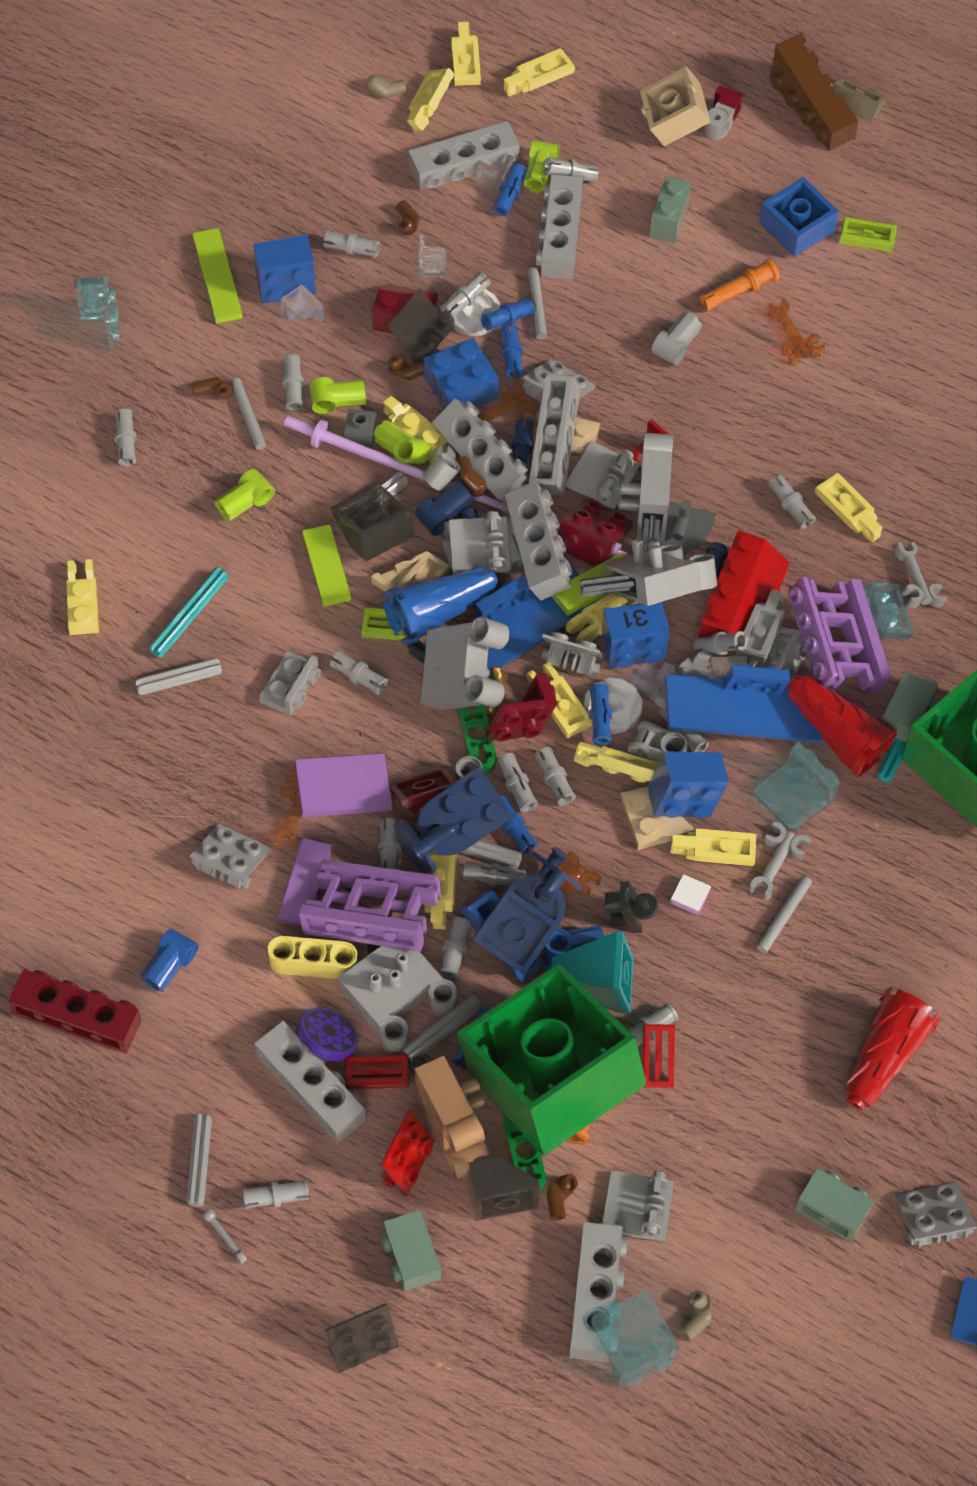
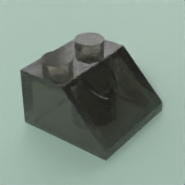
(373, 521)
(500, 1188)

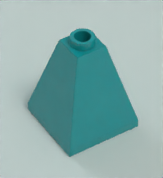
(602, 969)

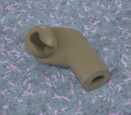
(384, 88)
(700, 1315)

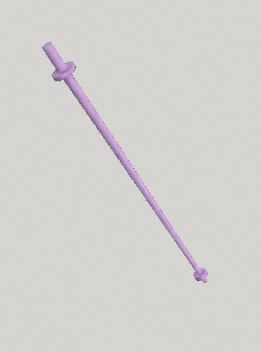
(319, 434)

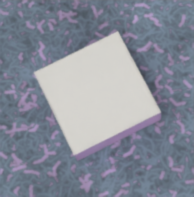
(690, 894)

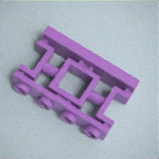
(857, 627)
(369, 924)

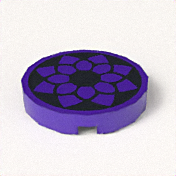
(327, 1034)

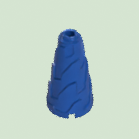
(435, 601)

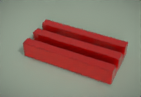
(658, 1028)
(376, 1083)

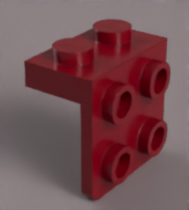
(592, 532)
(525, 717)

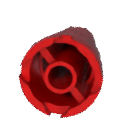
(843, 726)
(894, 1036)

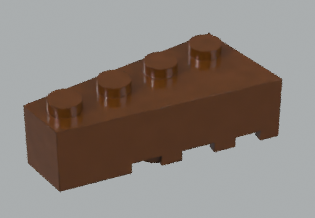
(812, 93)

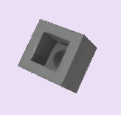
(361, 427)

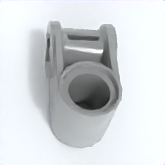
(656, 742)

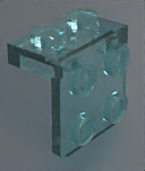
(99, 302)
(798, 788)
(635, 1339)

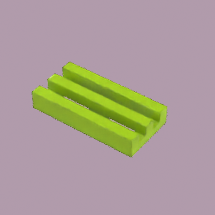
(867, 237)
(376, 628)

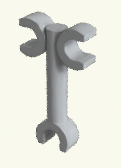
(918, 589)
(784, 842)

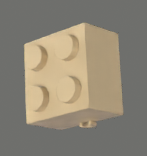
(674, 106)

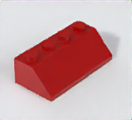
(745, 580)

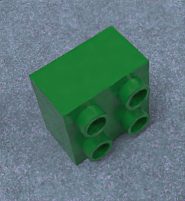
(944, 748)
(552, 1058)

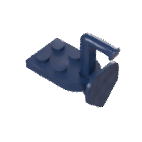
(462, 817)
(520, 923)

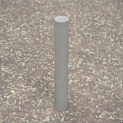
(536, 298)
(248, 414)
(784, 914)

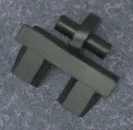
(629, 907)

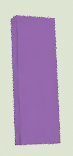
(303, 880)

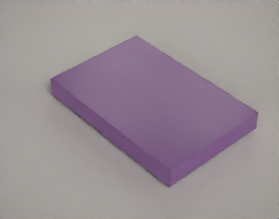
(343, 785)

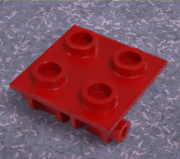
(406, 1154)

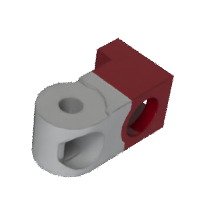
(725, 111)

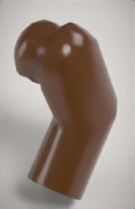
(410, 218)
(405, 370)
(212, 386)
(470, 478)
(558, 1193)

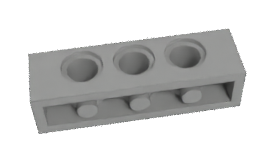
(461, 155)
(561, 227)
(453, 425)
(555, 433)
(542, 559)
(336, 1120)
(596, 1241)

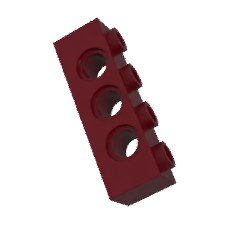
(114, 1034)

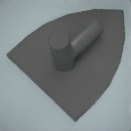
(687, 526)

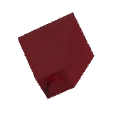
(390, 301)
(419, 789)

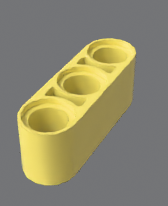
(301, 948)

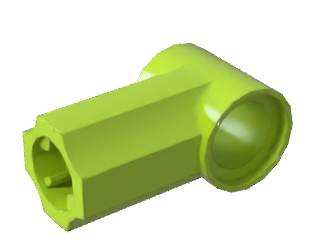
(535, 178)
(328, 394)
(401, 444)
(250, 491)

